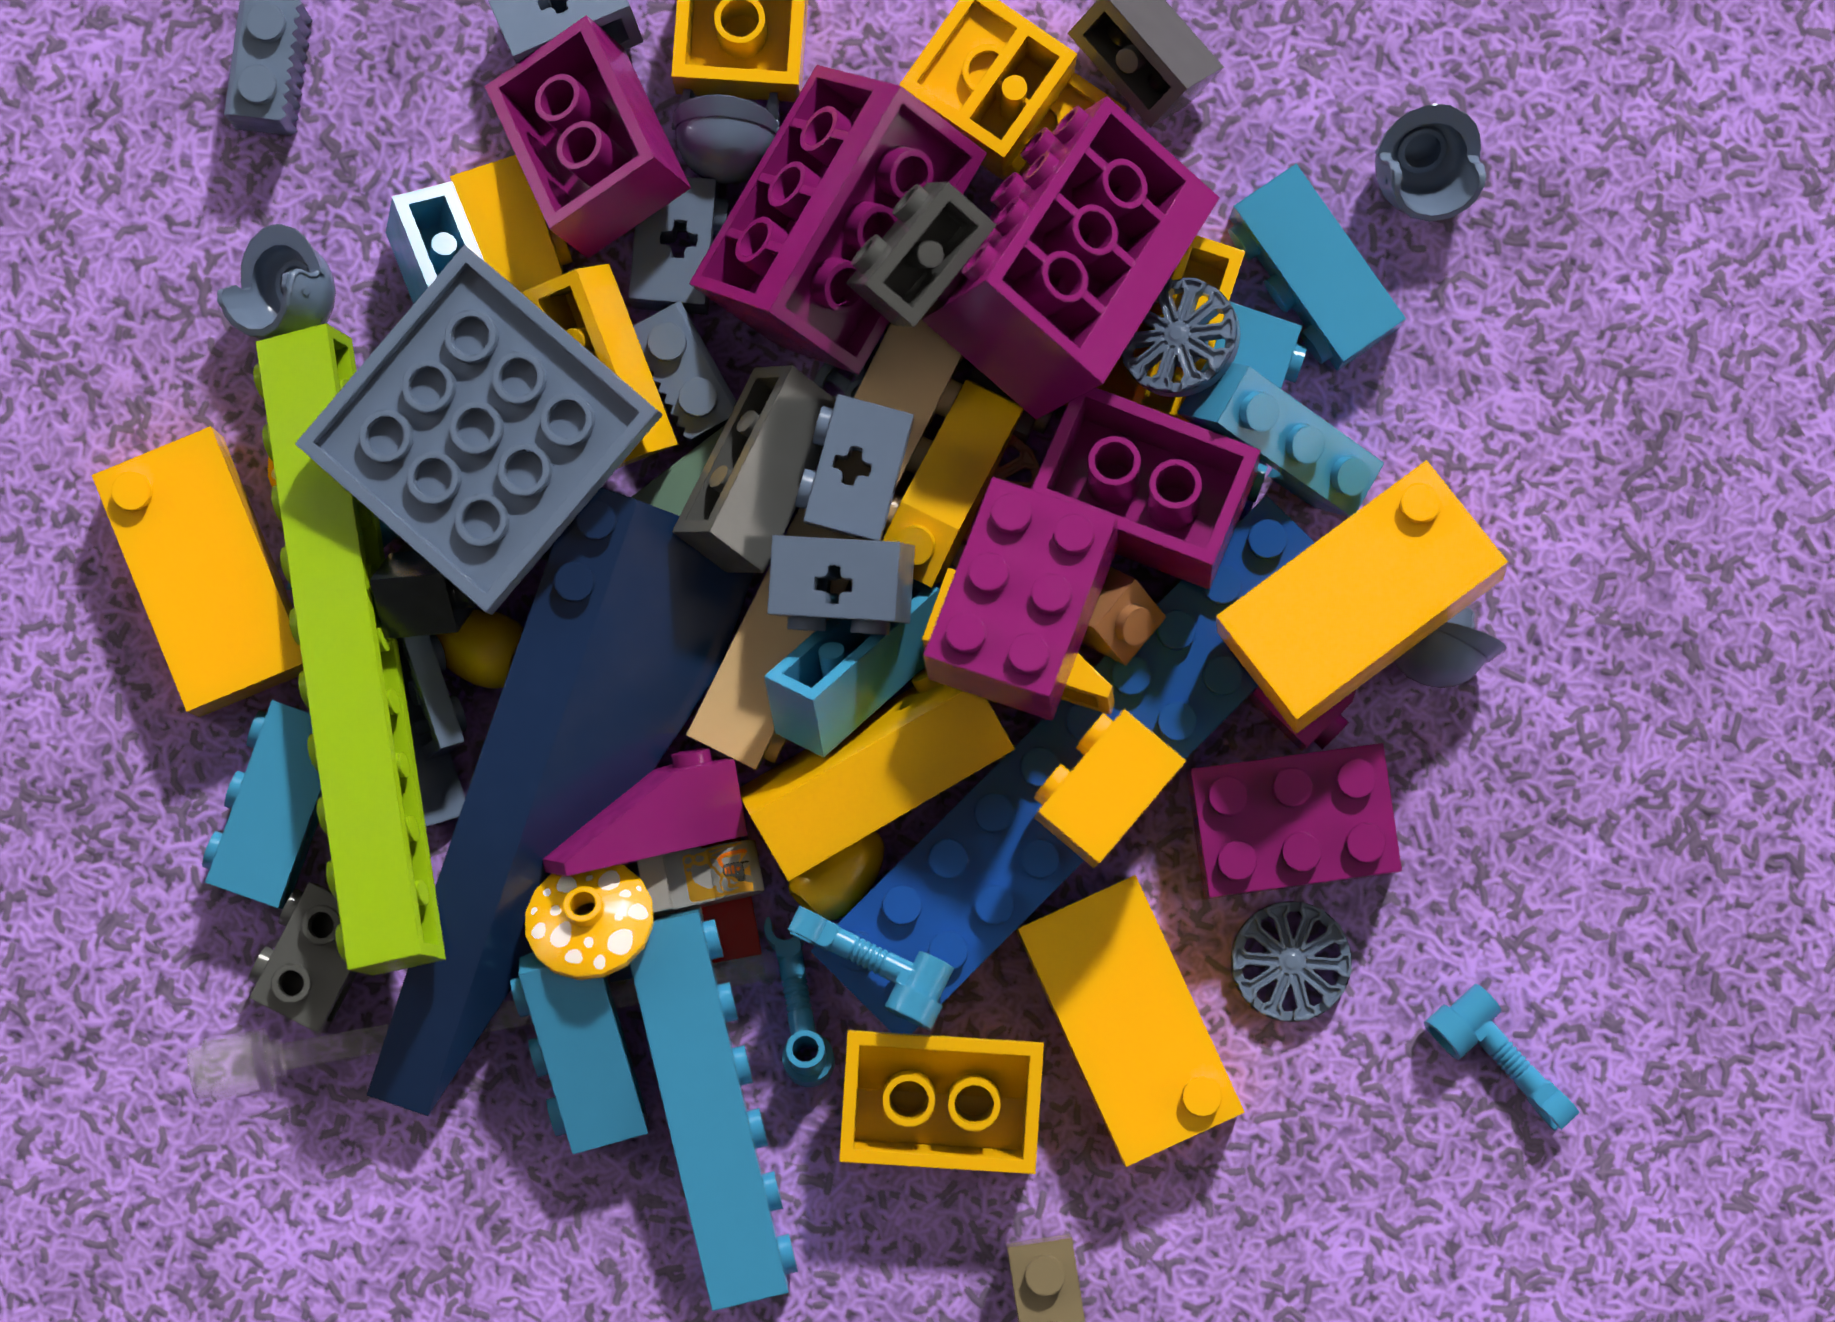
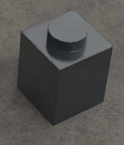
(417, 598)

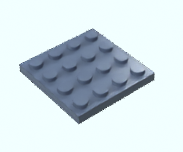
(478, 429)

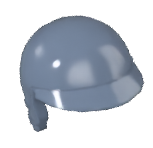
(724, 134)
(1431, 163)
(282, 286)
(1450, 653)

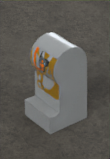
(701, 876)

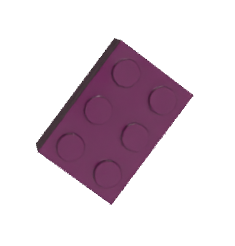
(587, 137)
(1160, 476)
(1021, 598)
(1293, 821)

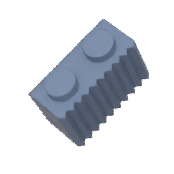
(267, 66)
(685, 374)

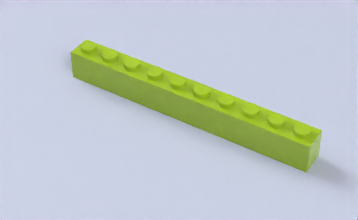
(349, 672)

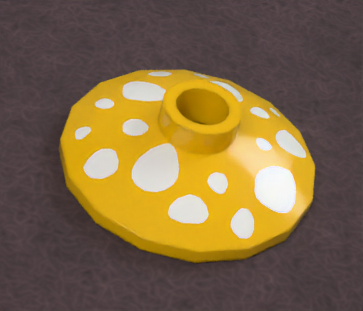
(594, 942)

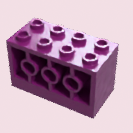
(816, 201)
(1072, 257)

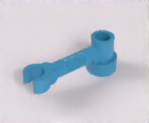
(917, 983)
(799, 1015)
(1469, 1023)

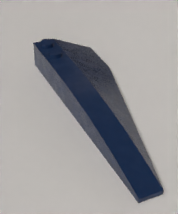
(592, 701)

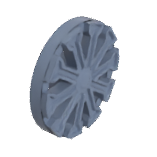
(1183, 339)
(1291, 961)

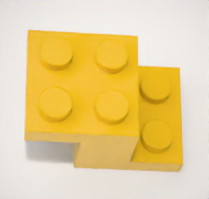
(998, 80)

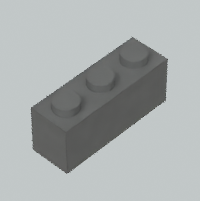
(755, 471)

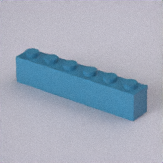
(708, 1113)

